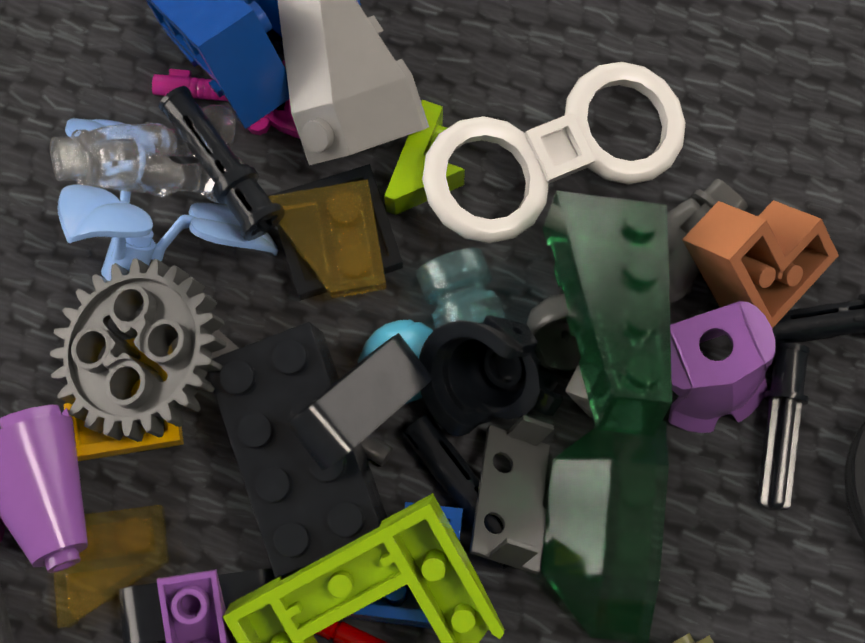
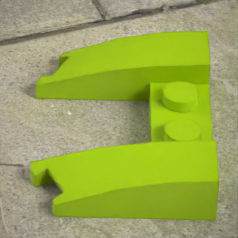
(407, 549)

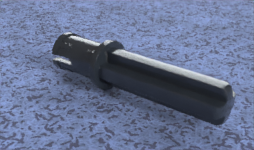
(782, 425)

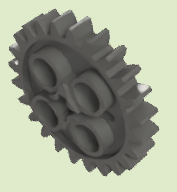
(103, 387)

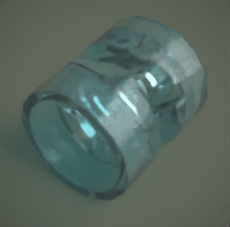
(458, 287)

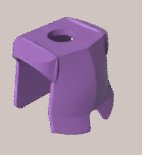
(724, 386)

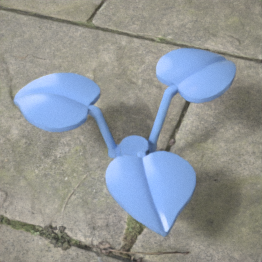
(98, 213)

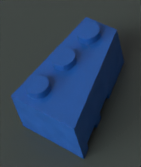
(232, 47)

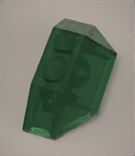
(608, 531)

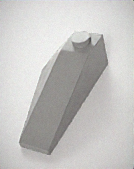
(344, 80)

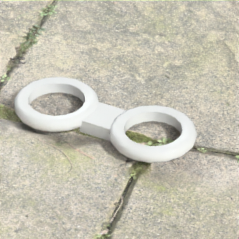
(553, 151)

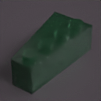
(618, 301)

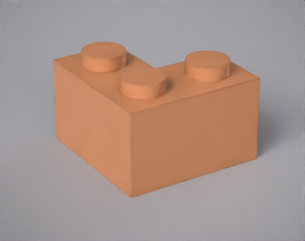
(760, 257)

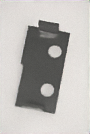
(513, 495)

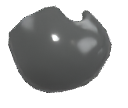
(546, 324)

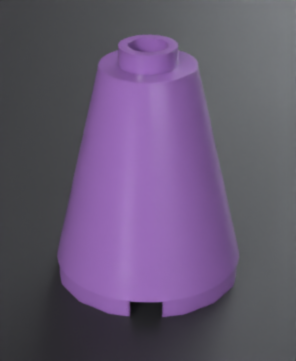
(42, 486)

